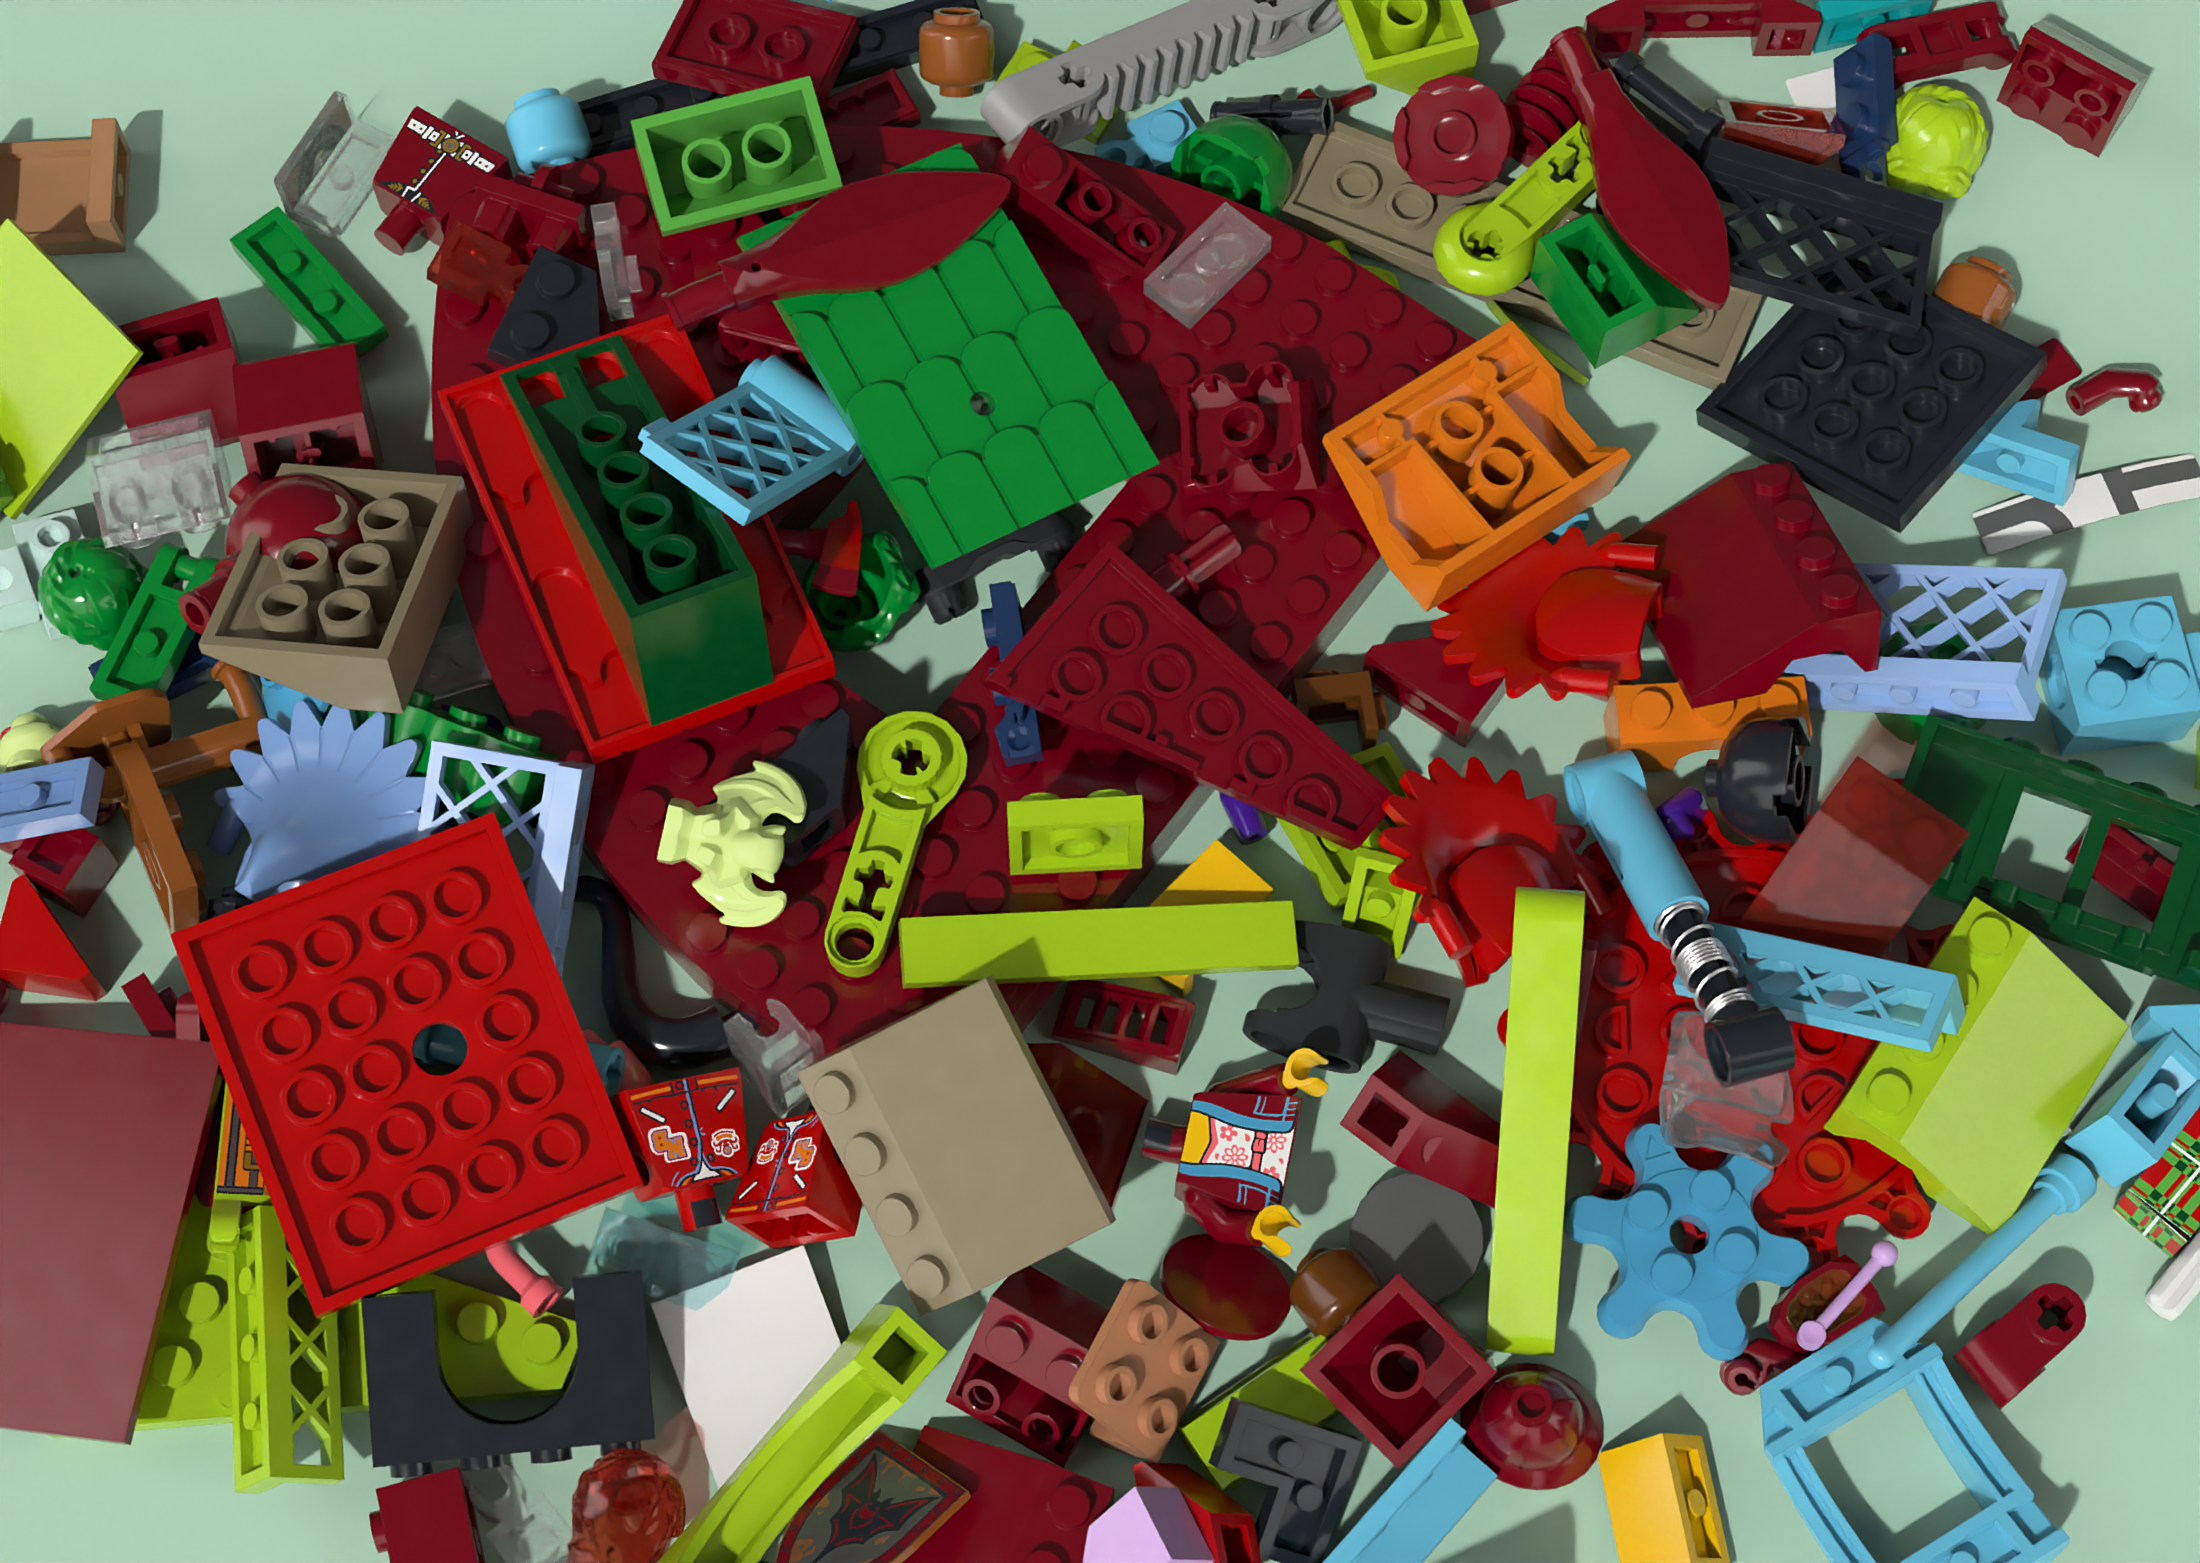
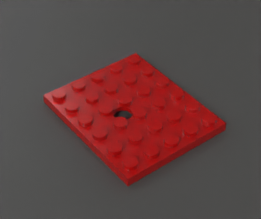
(316, 1037)

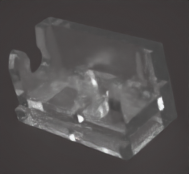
(773, 1061)

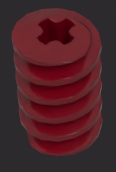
(1542, 108)

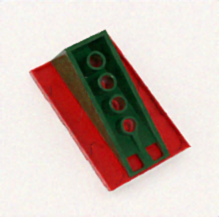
(631, 578)

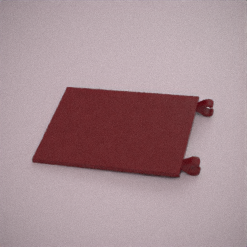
(93, 1213)

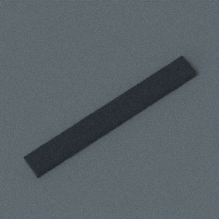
(883, 42)

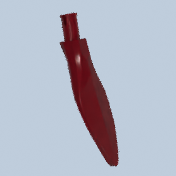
(1646, 180)
(850, 242)

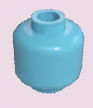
(547, 130)

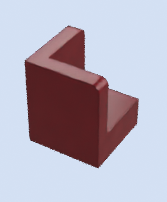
(66, 867)

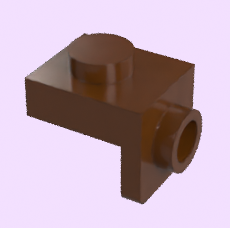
(1336, 697)

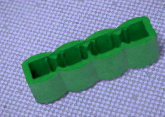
(469, 727)

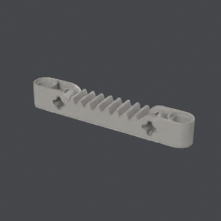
(1074, 88)

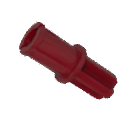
(1196, 561)

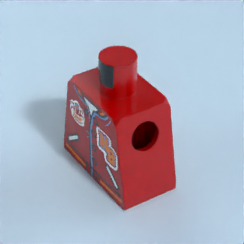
(686, 1141)
(795, 1187)

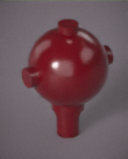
(280, 512)

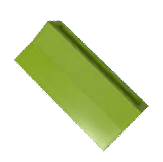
(1273, 1385)

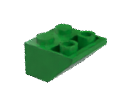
(1605, 289)

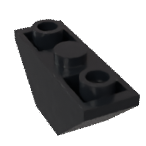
(823, 769)

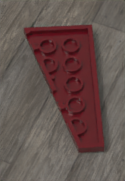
(1160, 684)

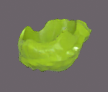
(1937, 143)

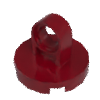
(1454, 136)

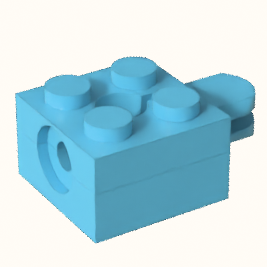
(2125, 701)

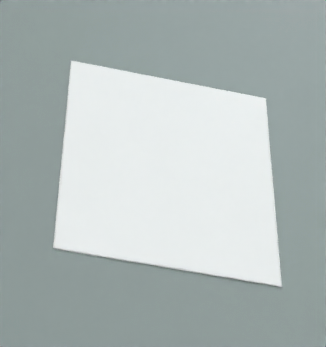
(748, 1353)

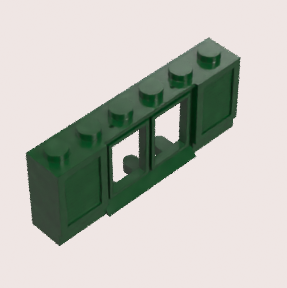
(1979, 786)

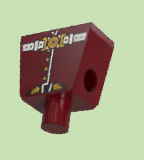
(425, 175)

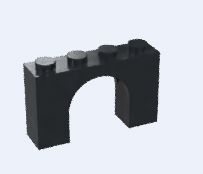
(423, 1421)

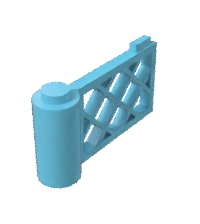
(791, 413)

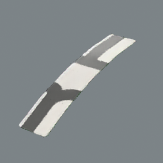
(2092, 500)

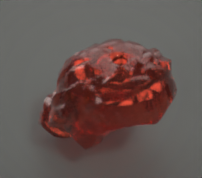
(625, 1509)

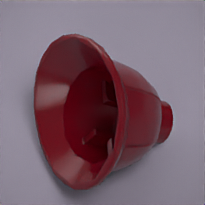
(1533, 1427)

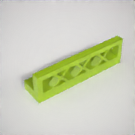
(263, 1362)

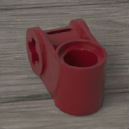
(2016, 1347)

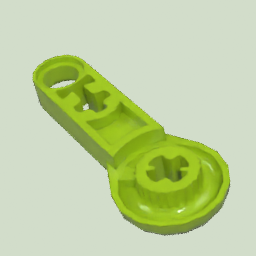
(1513, 221)
(892, 824)

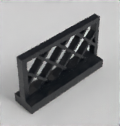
(1818, 203)

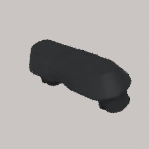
(941, 584)

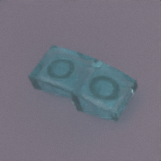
(672, 1262)

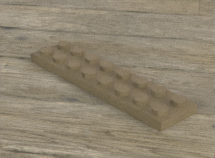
(1360, 195)

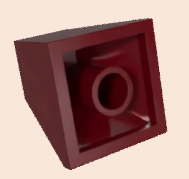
(1399, 1369)

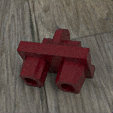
(534, 207)

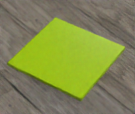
(55, 363)

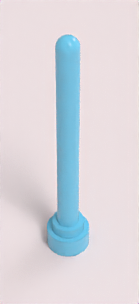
(2059, 1188)

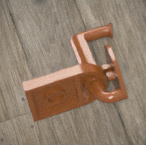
(134, 738)

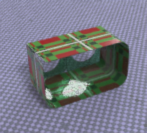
(2166, 1196)

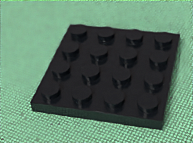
(1871, 409)

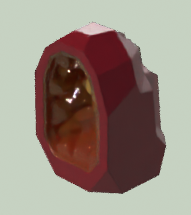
(1813, 1294)

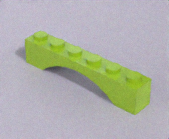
(831, 1416)

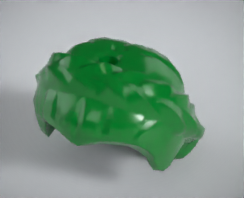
(882, 595)
(98, 599)

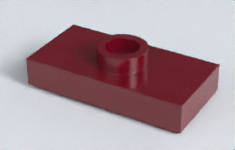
(873, 103)

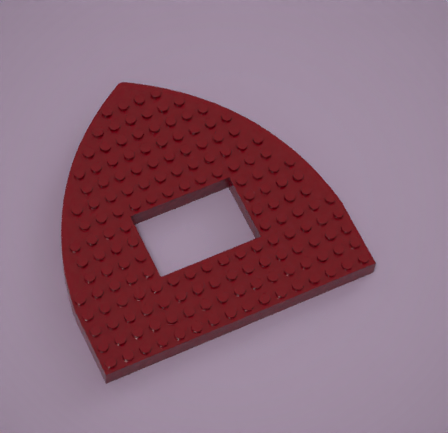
(1275, 604)

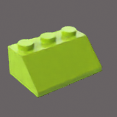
(1410, 40)

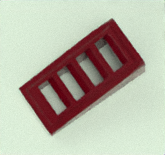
(760, 334)
(1140, 1051)

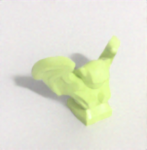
(731, 843)

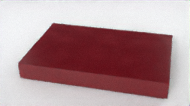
(754, 45)

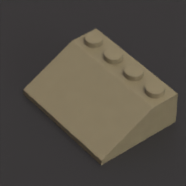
(358, 631)
(956, 1146)

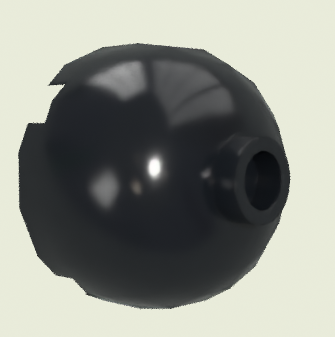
(1763, 779)

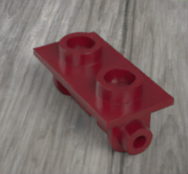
(2130, 870)

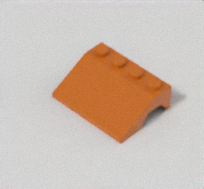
(1470, 465)

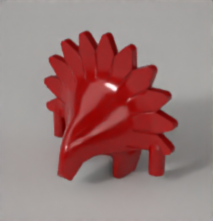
(1556, 617)
(1469, 850)

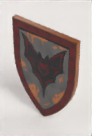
(872, 1508)

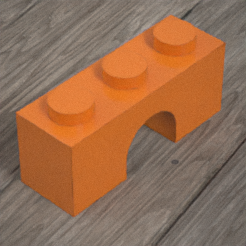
(1663, 728)

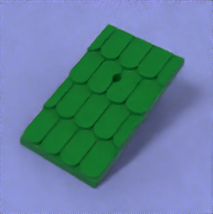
(968, 388)

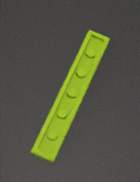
(1098, 943)

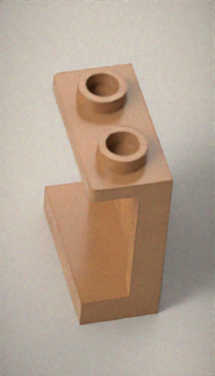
(69, 191)

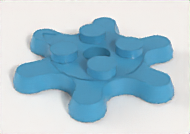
(1661, 1277)

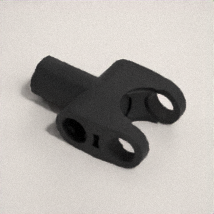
(1349, 1003)

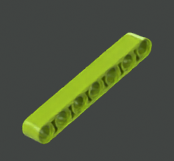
(1535, 1121)

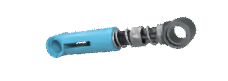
(1739, 1033)

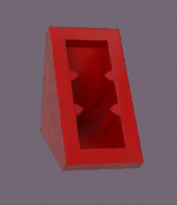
(38, 951)

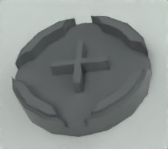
(1421, 1233)

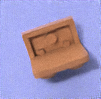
(1141, 1371)

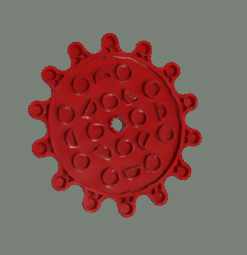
(1627, 1049)

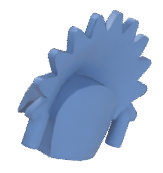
(318, 798)

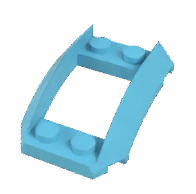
(1841, 1385)

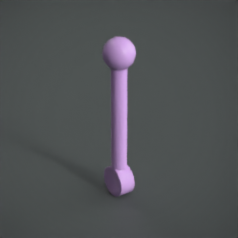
(1813, 1333)

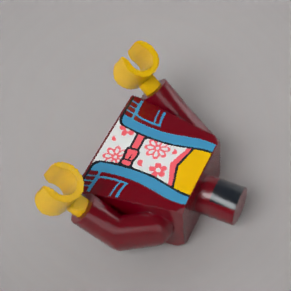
(1239, 1151)

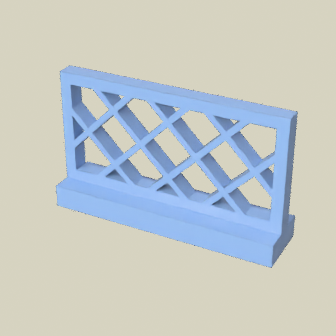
(1957, 686)
(559, 828)

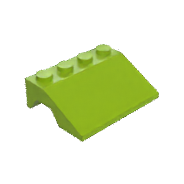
(2000, 1092)

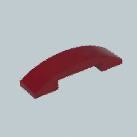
(1772, 25)

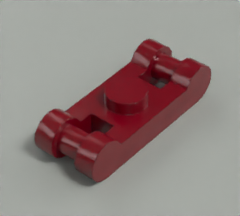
(1942, 42)

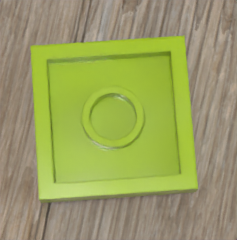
(1075, 833)

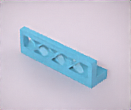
(1846, 981)
(1419, 1504)

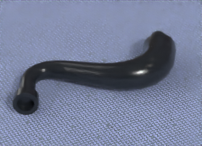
(652, 1036)

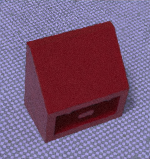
(2070, 87)
(182, 368)
(305, 411)
(1025, 1361)

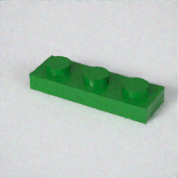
(307, 284)

